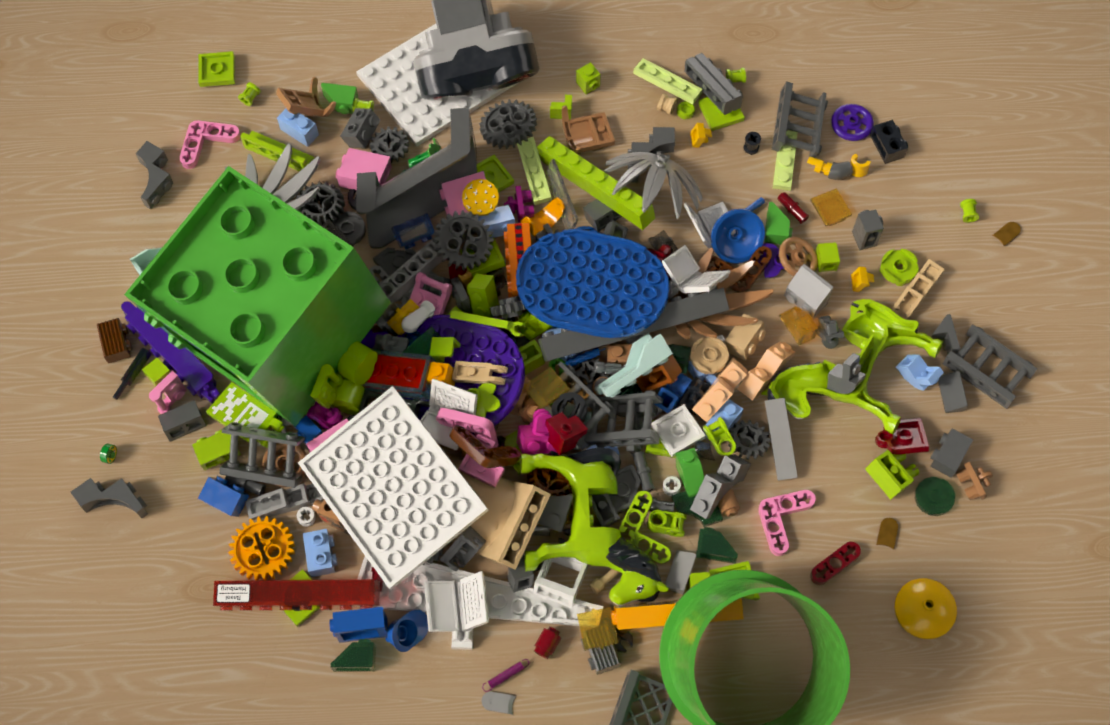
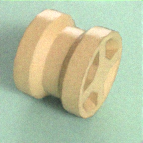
(666, 104)

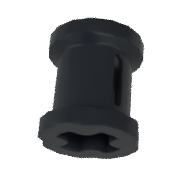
(752, 143)

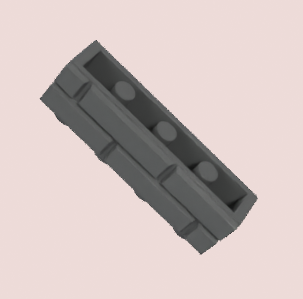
(713, 83)

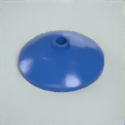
(745, 241)

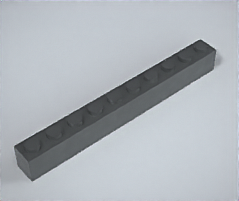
(675, 313)

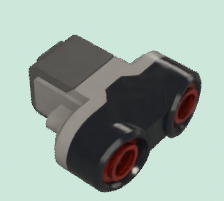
(473, 51)

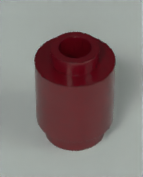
(547, 642)

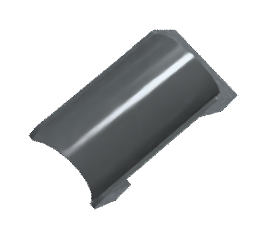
(417, 188)

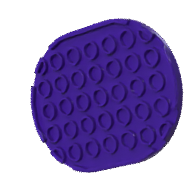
(482, 345)

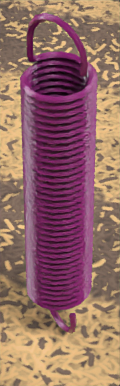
(505, 675)

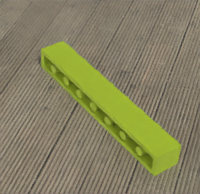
(596, 182)

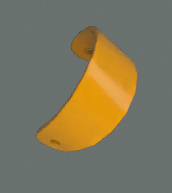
(549, 214)

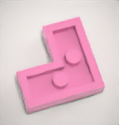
(487, 475)

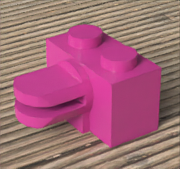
(534, 437)

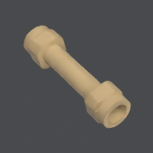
(598, 584)

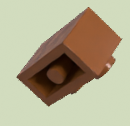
(661, 375)

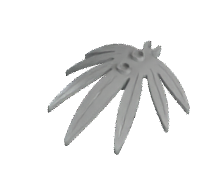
(659, 166)
(276, 176)

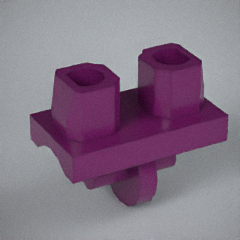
(521, 197)
(325, 417)

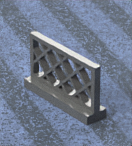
(626, 699)

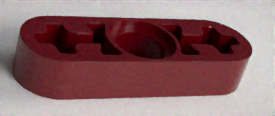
(827, 576)

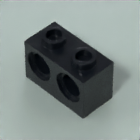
(886, 143)

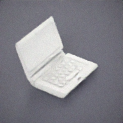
(706, 219)
(685, 273)
(449, 397)
(456, 604)

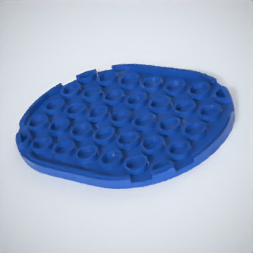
(592, 283)

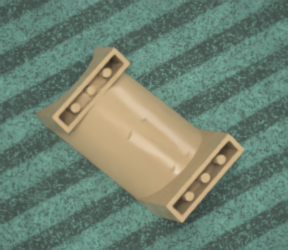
(510, 519)

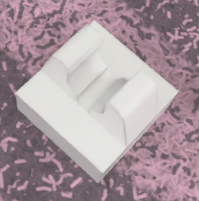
(462, 640)

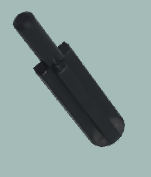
(133, 371)

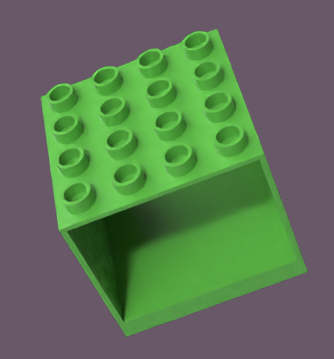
(259, 293)

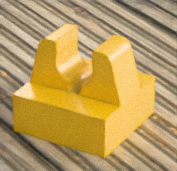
(699, 135)
(860, 279)

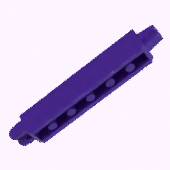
(181, 361)

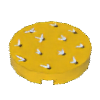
(480, 197)

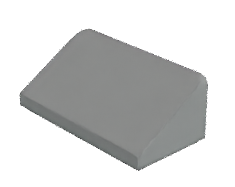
(680, 571)

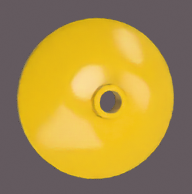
(917, 617)

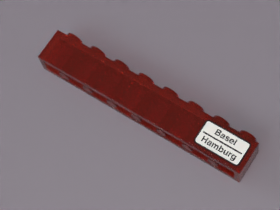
(296, 594)

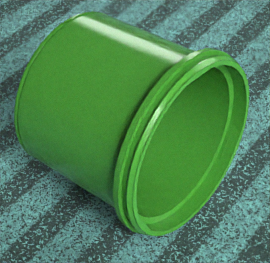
(701, 603)

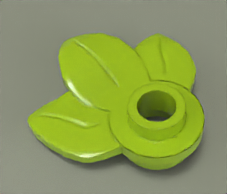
(486, 400)

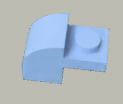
(918, 373)

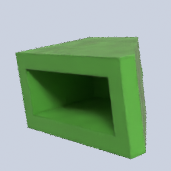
(342, 95)
(777, 226)
(690, 471)

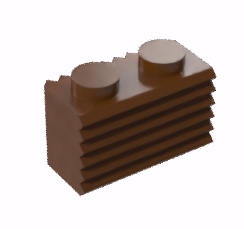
(114, 340)

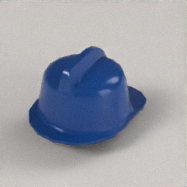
(408, 630)

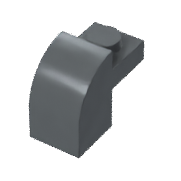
(846, 377)
(519, 578)

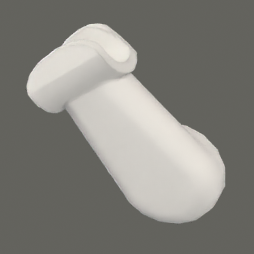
(416, 318)

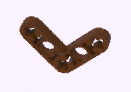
(749, 278)
(480, 453)

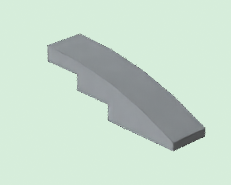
(781, 439)
(282, 501)

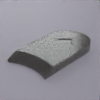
(704, 450)

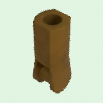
(465, 279)

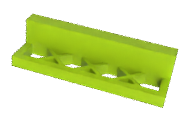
(273, 149)

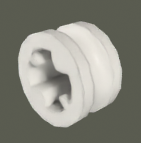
(676, 481)
(306, 523)

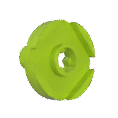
(898, 276)

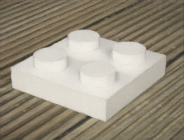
(678, 430)

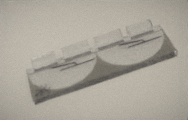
(559, 190)

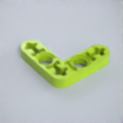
(636, 537)

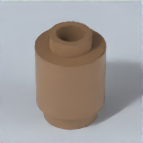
(728, 504)

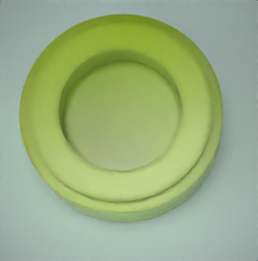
(685, 110)

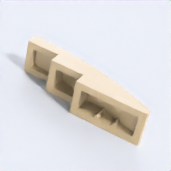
(918, 289)

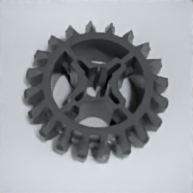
(330, 199)

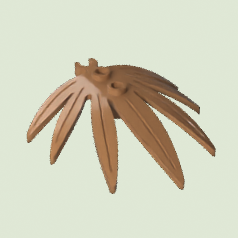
(734, 300)

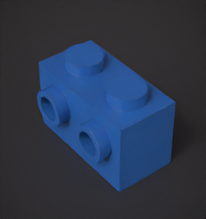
(224, 496)

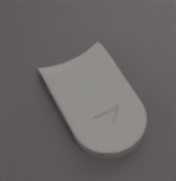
(498, 702)

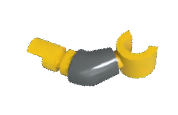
(840, 170)

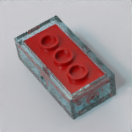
(402, 371)

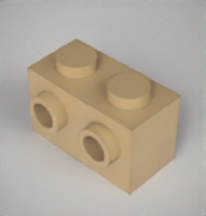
(744, 338)

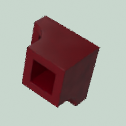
(564, 432)

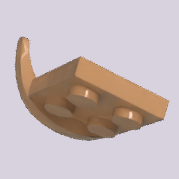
(304, 102)
(587, 132)

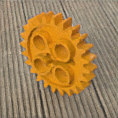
(244, 555)

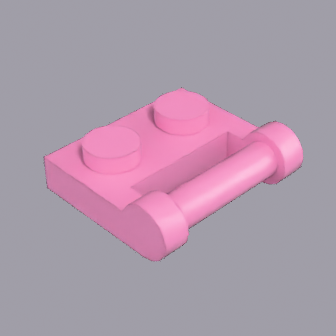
(419, 294)
(172, 389)

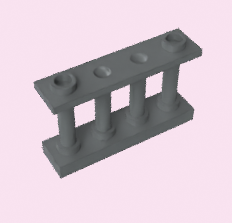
(783, 124)
(986, 383)
(605, 409)
(628, 436)
(251, 470)

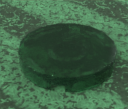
(934, 496)

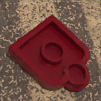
(907, 439)

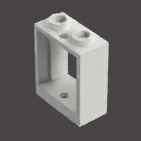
(557, 592)

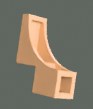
(767, 367)
(720, 390)

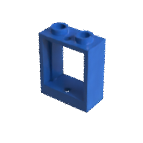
(359, 624)

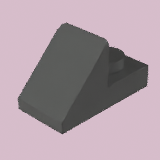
(947, 333)

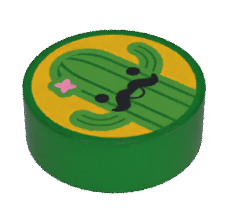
(108, 453)

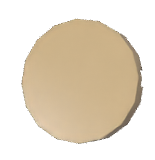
(709, 355)

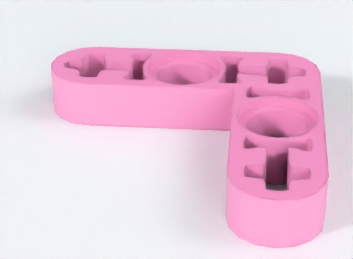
(204, 134)
(471, 422)
(778, 511)

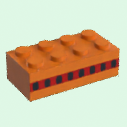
(516, 242)

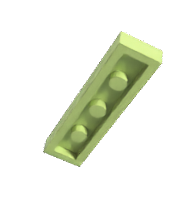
(667, 81)
(785, 164)
(534, 171)

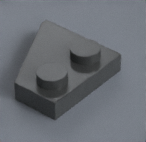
(556, 512)

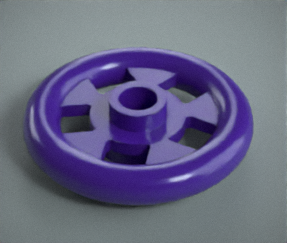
(854, 109)

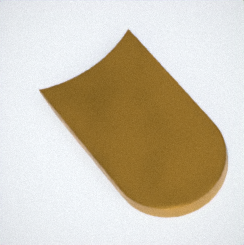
(1007, 232)
(887, 532)

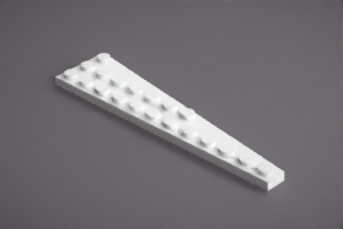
(500, 597)

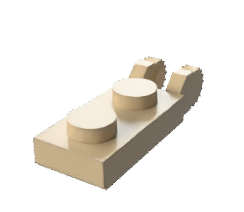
(478, 373)

